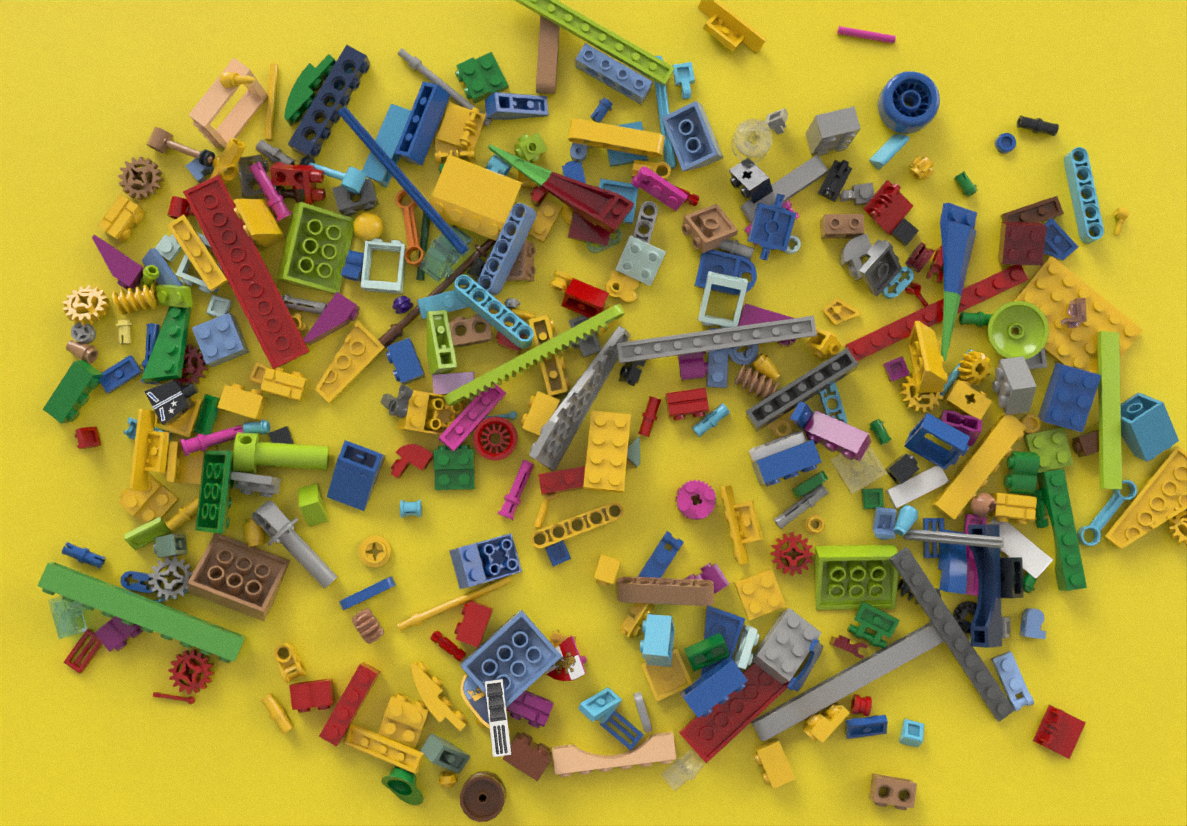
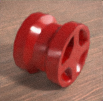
(861, 705)

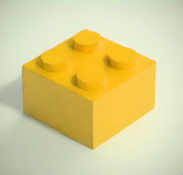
(541, 410)

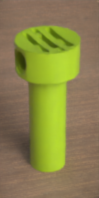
(251, 453)

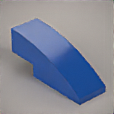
(953, 566)

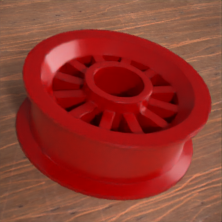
(478, 441)

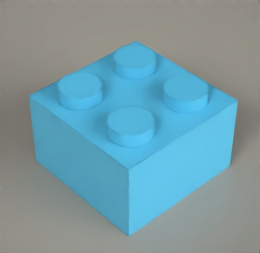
(658, 640)

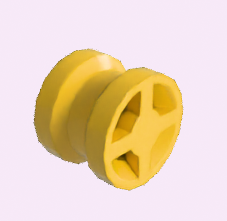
(560, 281)

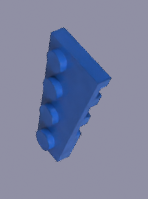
(726, 624)

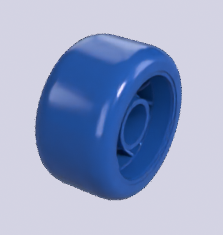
(918, 92)

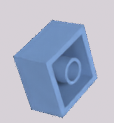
(220, 340)

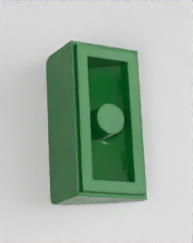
(707, 652)

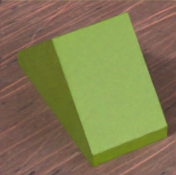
(312, 505)

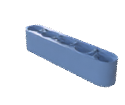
(513, 242)

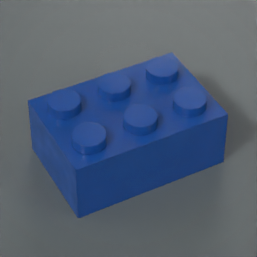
(1069, 397)
(786, 463)
(714, 687)

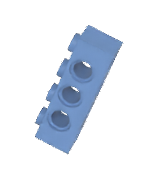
(613, 74)

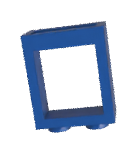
(931, 451)

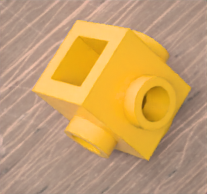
(824, 344)

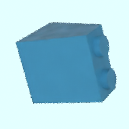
(1146, 426)

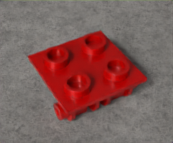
(888, 207)
(1059, 731)

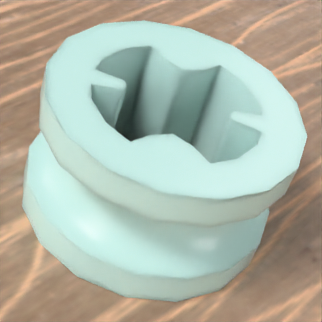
(795, 240)

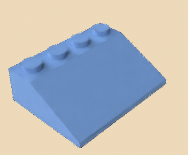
(513, 653)

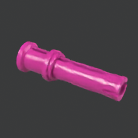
(274, 200)
(202, 442)
(513, 499)

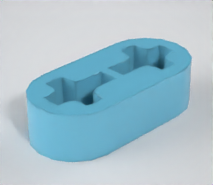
(900, 285)

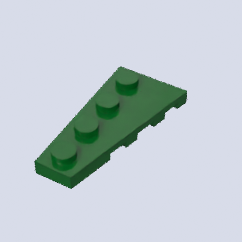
(169, 349)

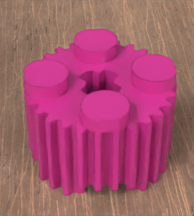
(685, 504)

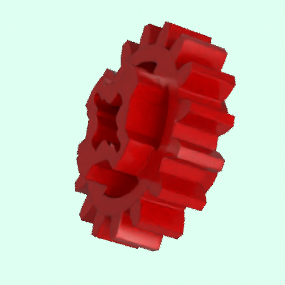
(792, 545)
(194, 680)

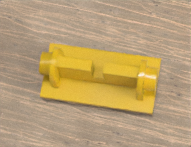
(634, 625)

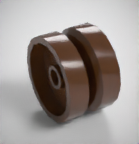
(476, 807)

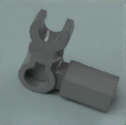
(397, 406)

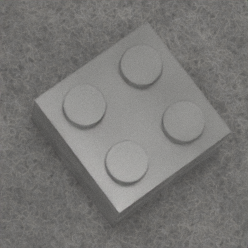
(1014, 385)

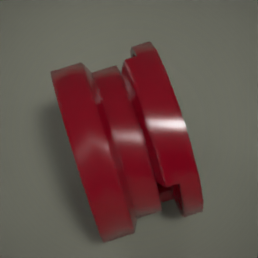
(921, 259)

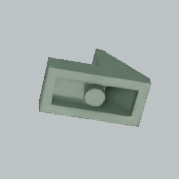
(633, 453)

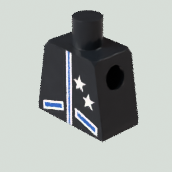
(171, 400)

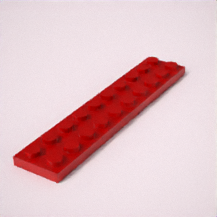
(246, 272)

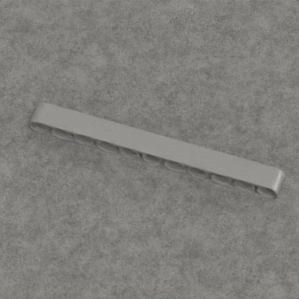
(846, 681)

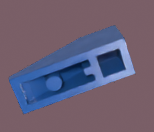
(515, 106)

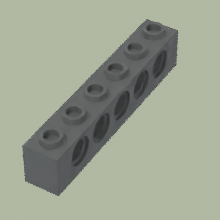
(801, 389)

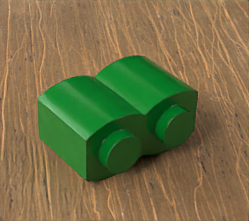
(1022, 472)

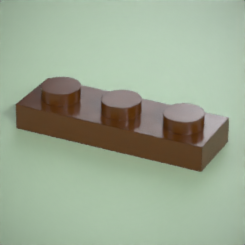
(1035, 212)

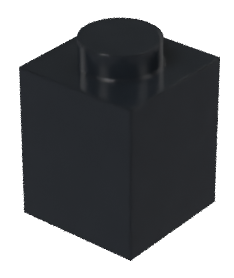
(902, 468)

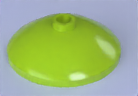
(1031, 328)

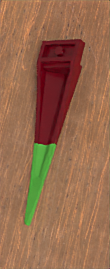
(592, 203)

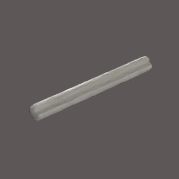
(954, 538)

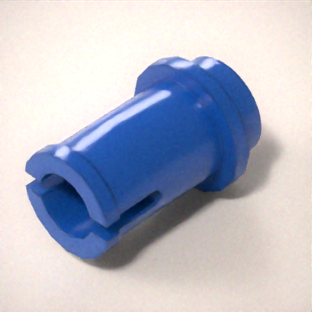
(601, 110)

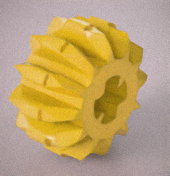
(974, 367)

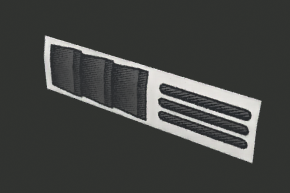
(497, 718)

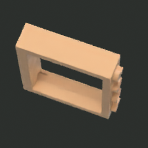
(215, 100)

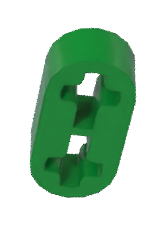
(810, 484)

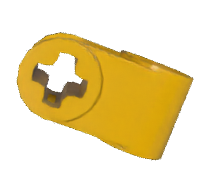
(289, 663)

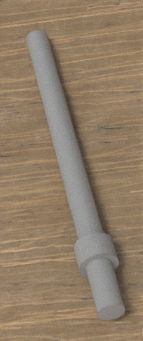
(416, 64)

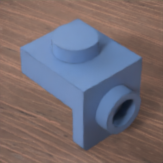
(884, 523)

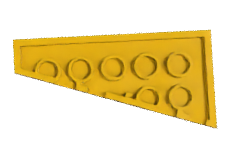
(1155, 503)

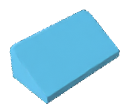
(888, 150)

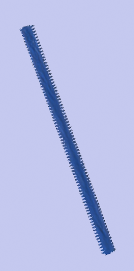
(405, 183)

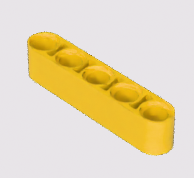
(616, 138)
(587, 525)

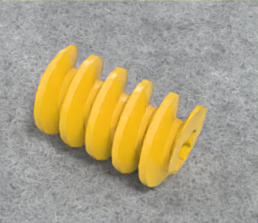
(135, 301)

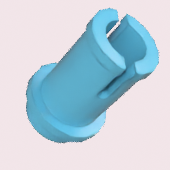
(257, 427)

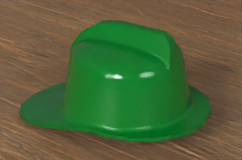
(403, 785)

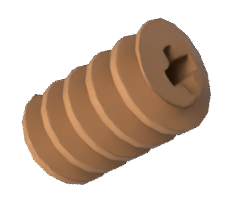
(754, 383)

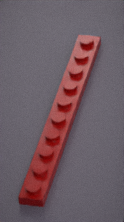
(933, 313)

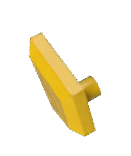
(840, 311)

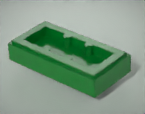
(207, 415)

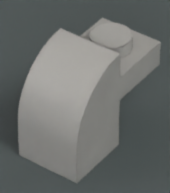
(852, 255)

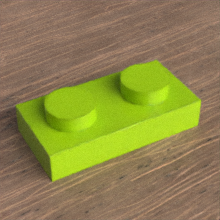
(174, 295)

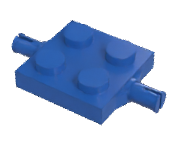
(772, 227)

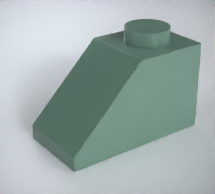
(170, 545)
(444, 753)

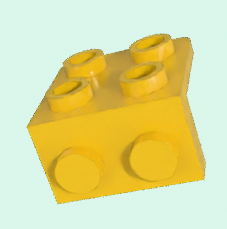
(182, 468)

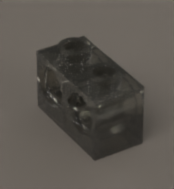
(247, 178)

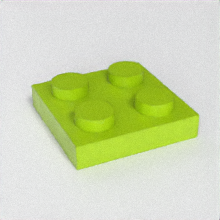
(1051, 447)

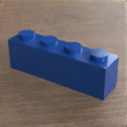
(422, 123)

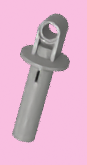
(281, 530)

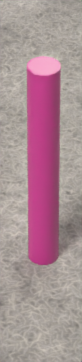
(866, 34)

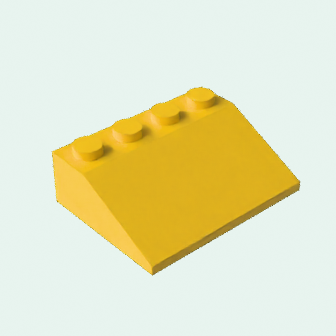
(474, 197)

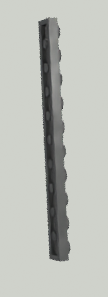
(951, 634)

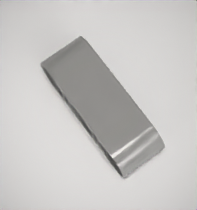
(646, 221)

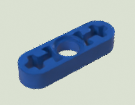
(367, 593)

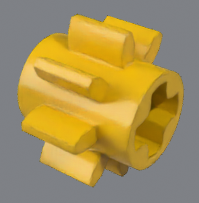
(921, 168)

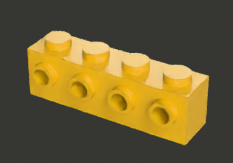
(551, 368)

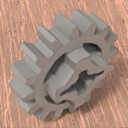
(169, 587)

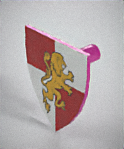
(570, 664)

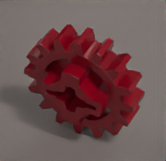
(191, 360)

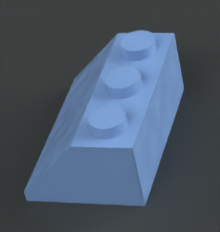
(692, 137)

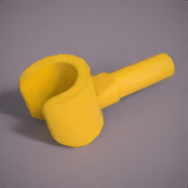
(1122, 214)

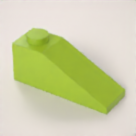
(439, 343)

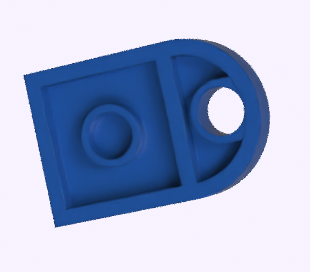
(724, 264)

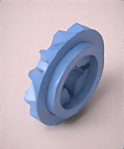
(748, 357)

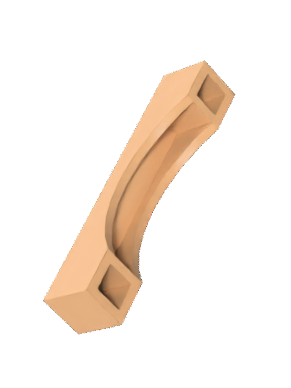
(573, 759)

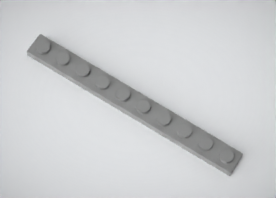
(716, 339)

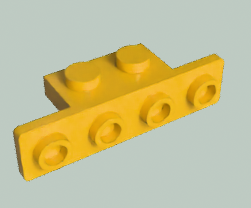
(729, 28)
(149, 450)
(742, 522)

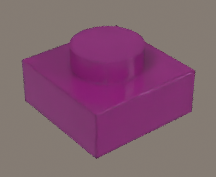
(896, 369)

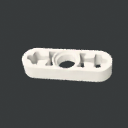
(777, 445)

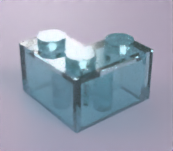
(443, 255)
(67, 617)

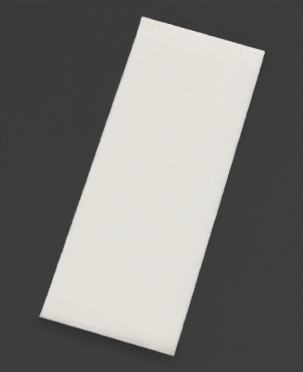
(1018, 545)

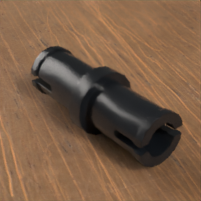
(1037, 125)

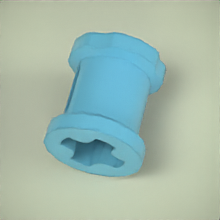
(410, 508)

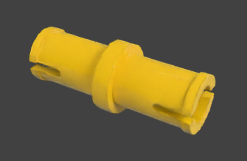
(184, 514)
(277, 713)

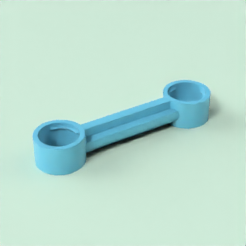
(1106, 513)

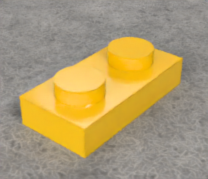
(544, 220)

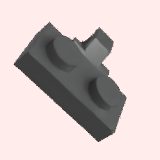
(590, 345)

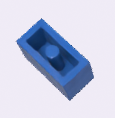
(405, 361)

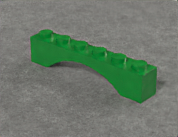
(1068, 559)

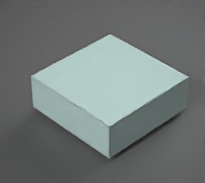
(218, 306)

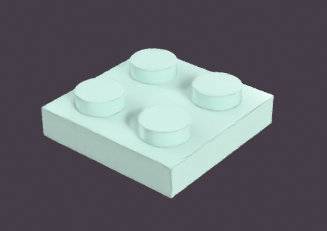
(748, 639)

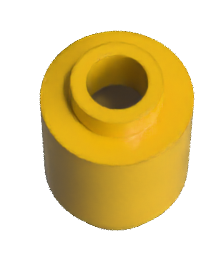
(253, 533)

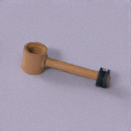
(162, 140)

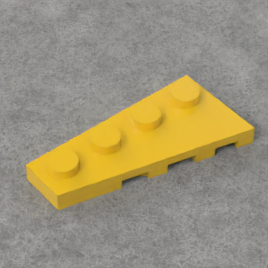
(353, 358)

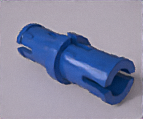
(83, 555)

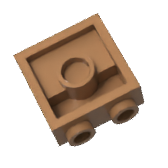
(708, 228)

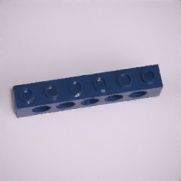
(348, 59)

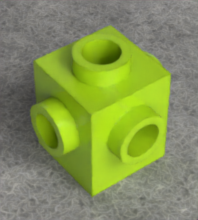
(530, 147)

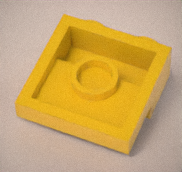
(148, 504)
(404, 720)
(822, 726)

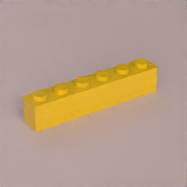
(978, 466)

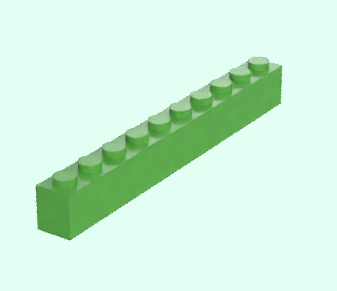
(141, 611)

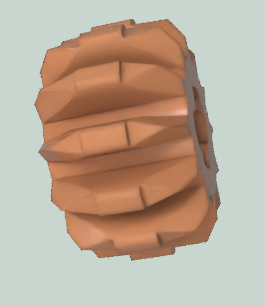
(368, 626)

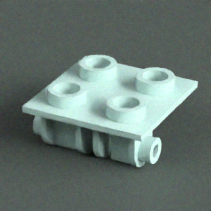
(640, 260)

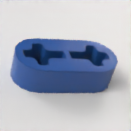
(137, 586)

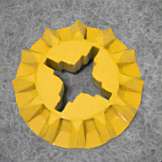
(368, 544)

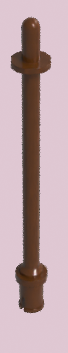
(397, 329)

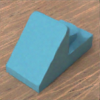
(600, 705)

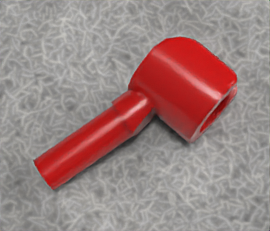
(915, 290)

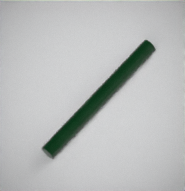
(423, 243)

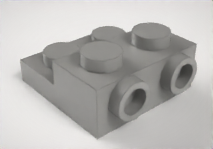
(252, 482)

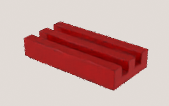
(89, 632)

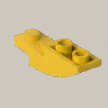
(429, 691)

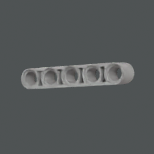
(789, 185)

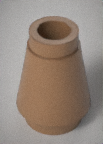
(82, 351)

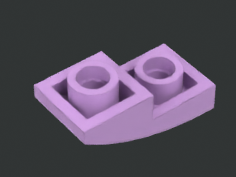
(449, 382)

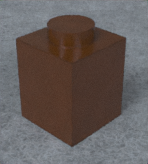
(1086, 443)

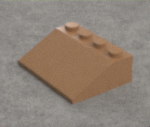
(238, 576)

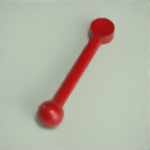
(190, 700)

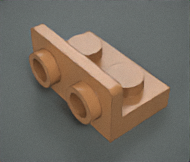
(524, 265)

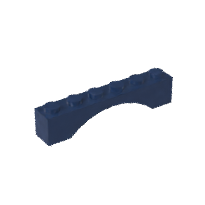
(987, 621)

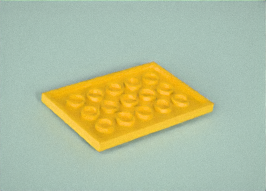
(1051, 292)

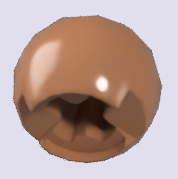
(983, 505)

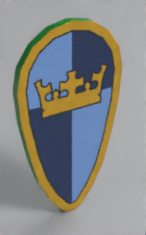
(475, 700)

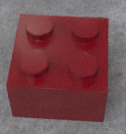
(1022, 243)

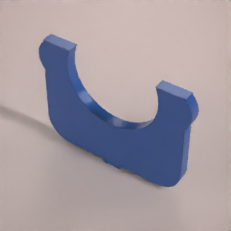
(816, 649)

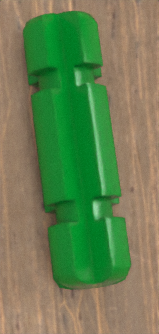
(1041, 521)

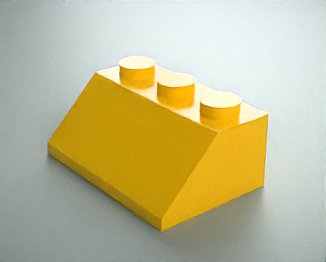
(926, 359)

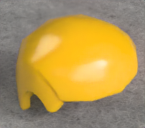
(368, 226)

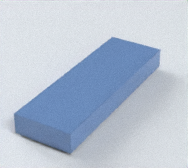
(166, 275)

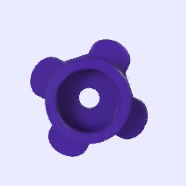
(402, 304)

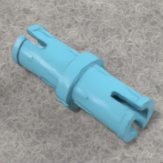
(710, 420)

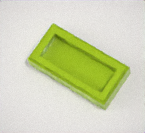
(146, 533)

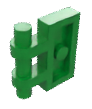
(875, 619)

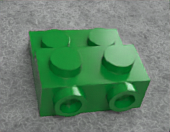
(481, 77)
(454, 469)

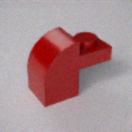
(411, 454)

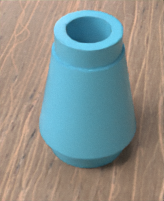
(906, 518)

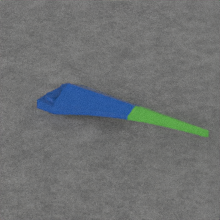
(957, 243)

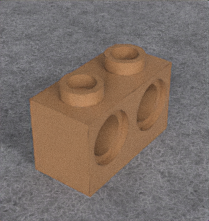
(842, 226)
(471, 336)
(894, 786)

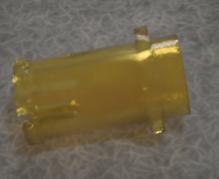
(558, 638)

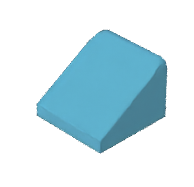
(911, 733)

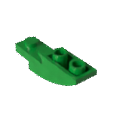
(304, 87)

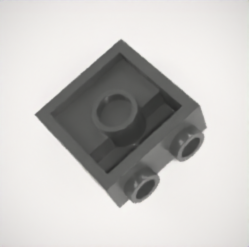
(881, 267)

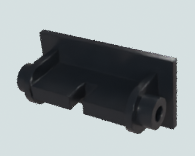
(835, 180)
(630, 373)

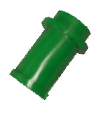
(966, 184)
(880, 431)
(1028, 583)

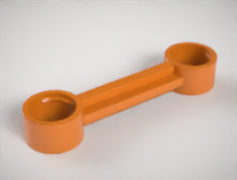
(411, 229)

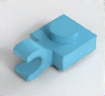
(684, 76)

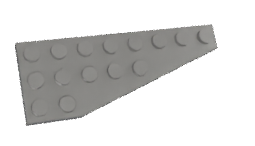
(570, 414)

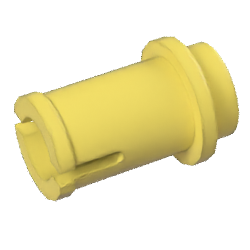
(124, 331)

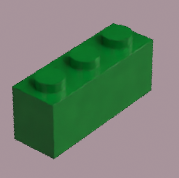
(73, 391)

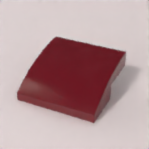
(585, 231)

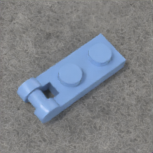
(1012, 680)

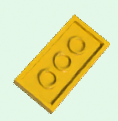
(607, 451)

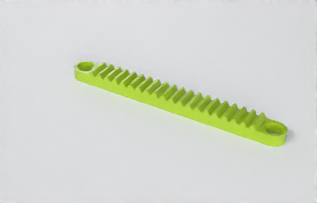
(532, 356)

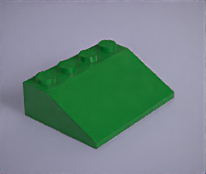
(215, 492)

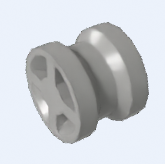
(78, 332)

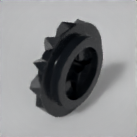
(961, 612)

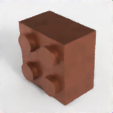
(528, 755)

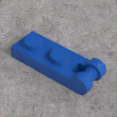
(661, 557)

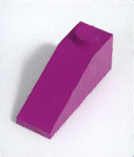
(121, 267)
(334, 317)

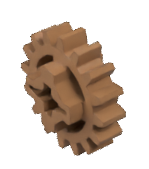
(132, 183)

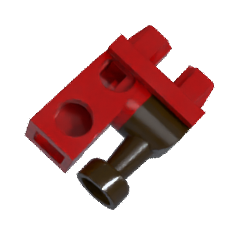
(303, 180)

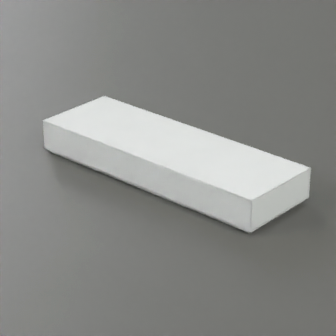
(917, 486)

